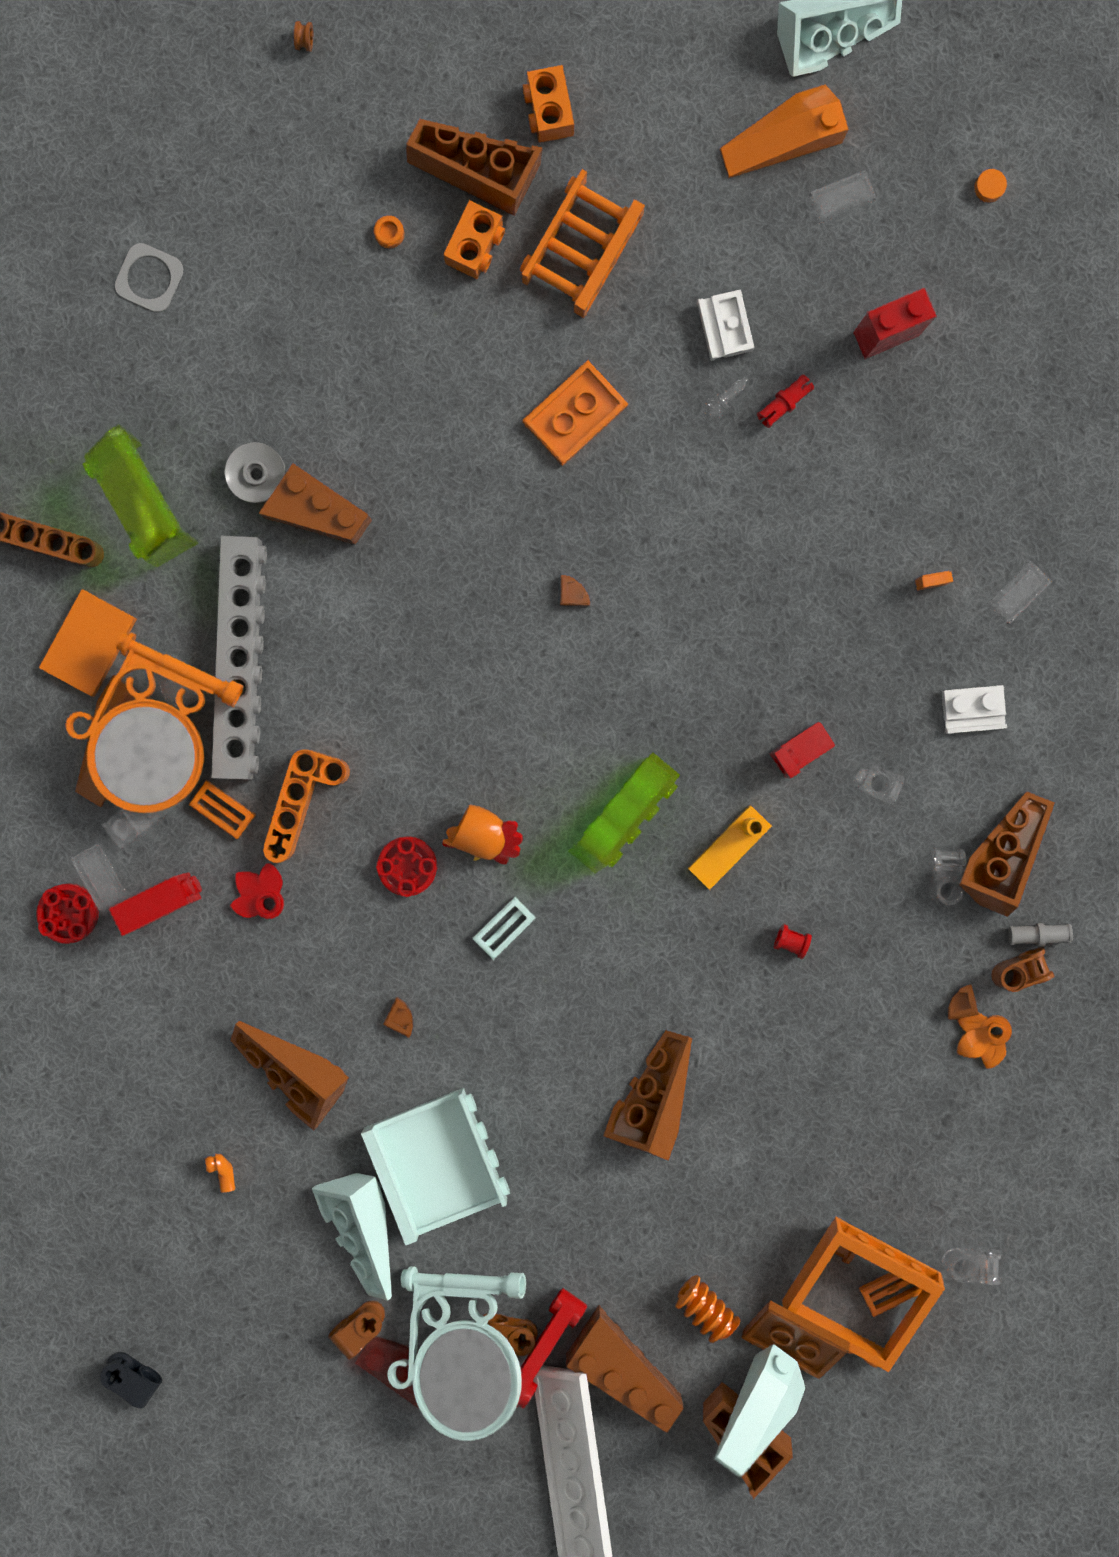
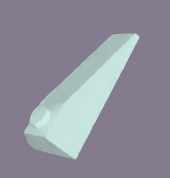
(821, 29)
(360, 1217)
(762, 1409)

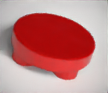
(407, 866)
(66, 913)

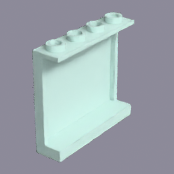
(435, 1164)

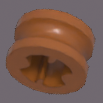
(303, 36)

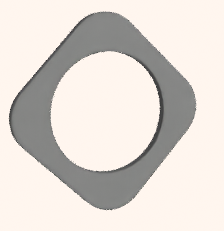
(141, 250)

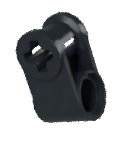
(134, 1381)

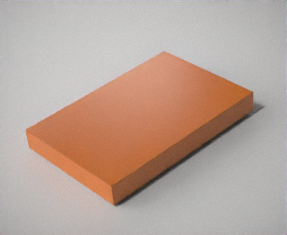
(575, 413)
(87, 643)

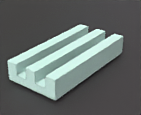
(486, 945)

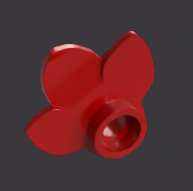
(255, 890)

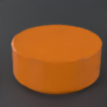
(990, 185)
(389, 232)

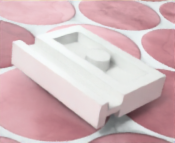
(725, 325)
(974, 709)

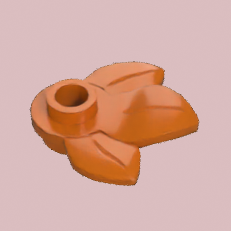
(981, 1042)

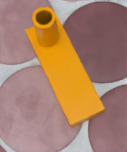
(729, 847)

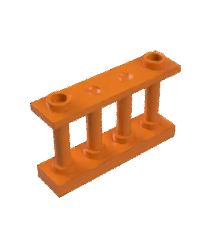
(597, 269)

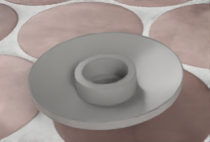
(244, 462)

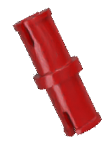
(785, 401)

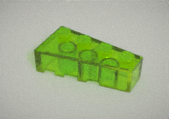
(625, 814)

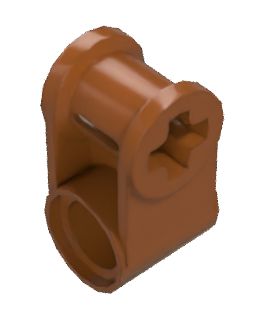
(1028, 970)
(511, 1330)
(355, 1331)

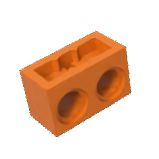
(551, 104)
(467, 238)

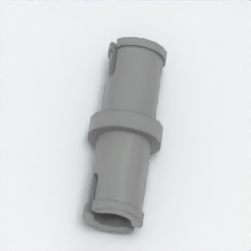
(1040, 934)

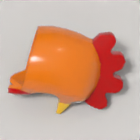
(485, 836)

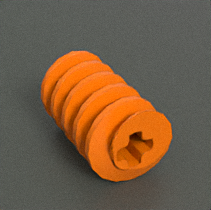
(707, 1310)

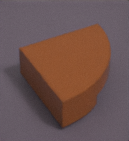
(573, 593)
(963, 1004)
(400, 1018)

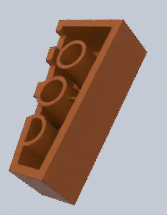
(476, 164)
(623, 1371)

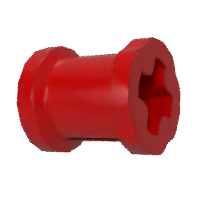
(792, 941)

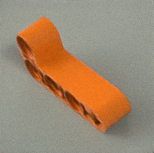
(298, 808)

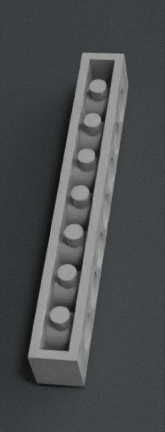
(232, 553)

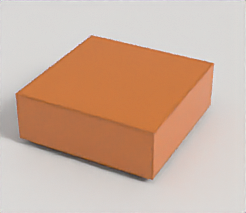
(934, 580)

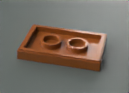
(801, 1339)

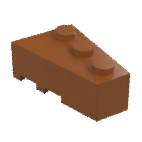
(314, 507)
(716, 1415)

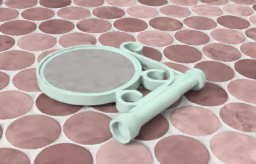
(464, 1369)

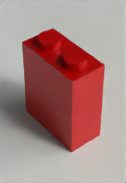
(894, 323)
(156, 903)

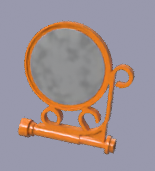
(145, 749)

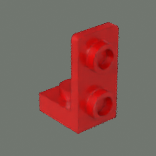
(802, 750)

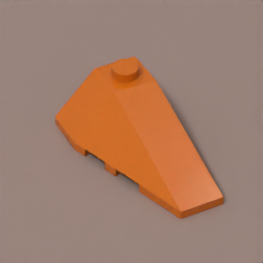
(793, 129)

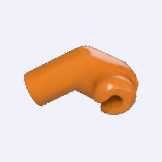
(224, 1169)

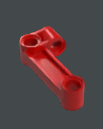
(566, 1311)

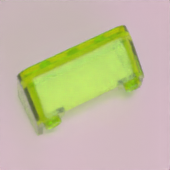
(136, 498)

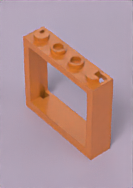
(884, 1256)

